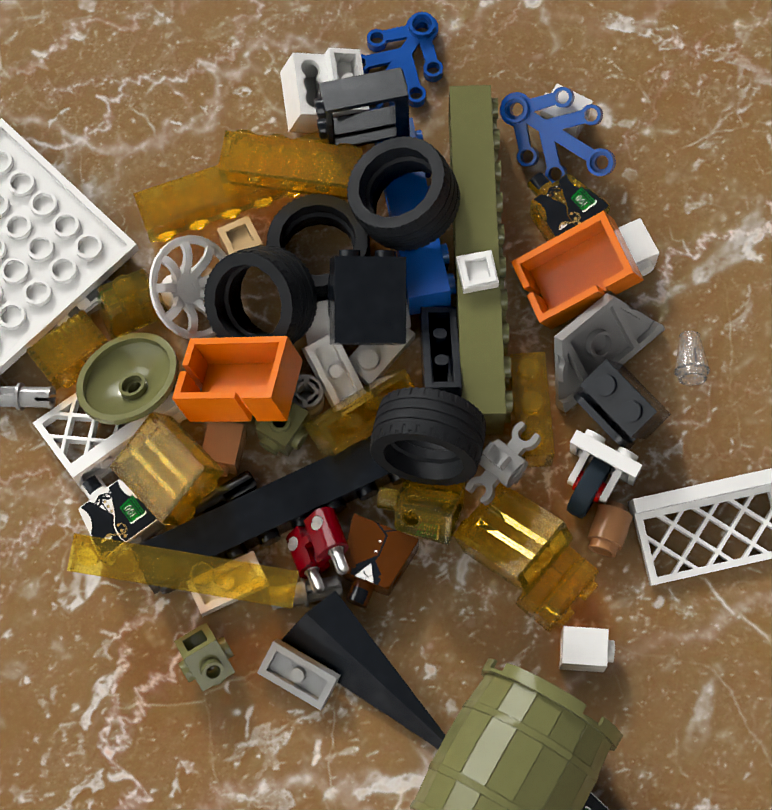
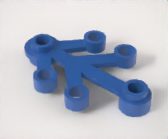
(403, 57)
(552, 131)

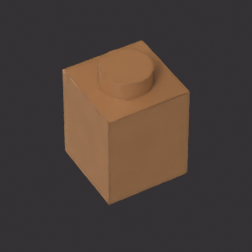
(225, 445)

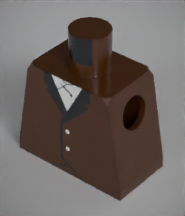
(375, 559)

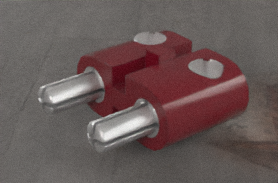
(316, 545)

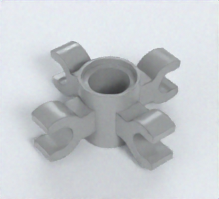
(503, 463)

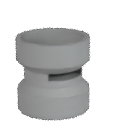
(311, 402)

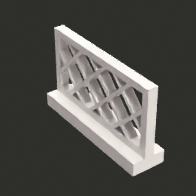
(96, 459)
(692, 499)

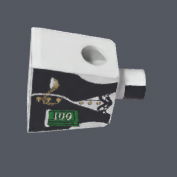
(116, 512)

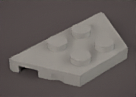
(601, 332)

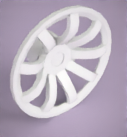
(184, 286)

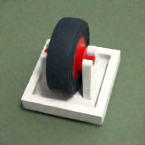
(603, 460)

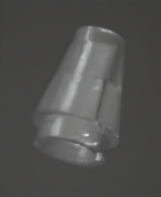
(691, 360)

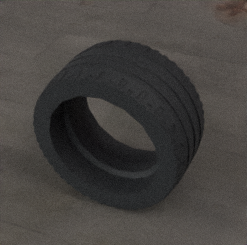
(383, 165)
(313, 211)
(289, 275)
(428, 436)

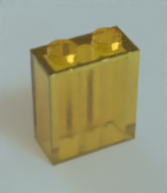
(166, 469)
(513, 538)

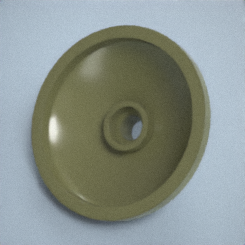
(127, 378)

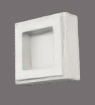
(477, 271)

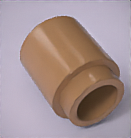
(609, 529)

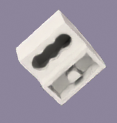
(301, 84)

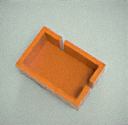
(576, 270)
(238, 379)

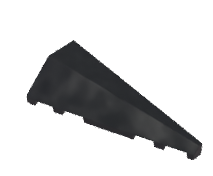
(342, 644)

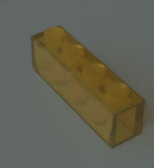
(287, 163)

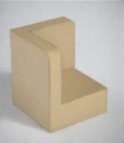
(238, 235)

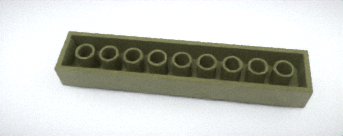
(478, 228)

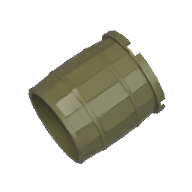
(517, 748)

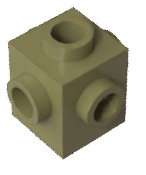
(284, 435)
(204, 657)

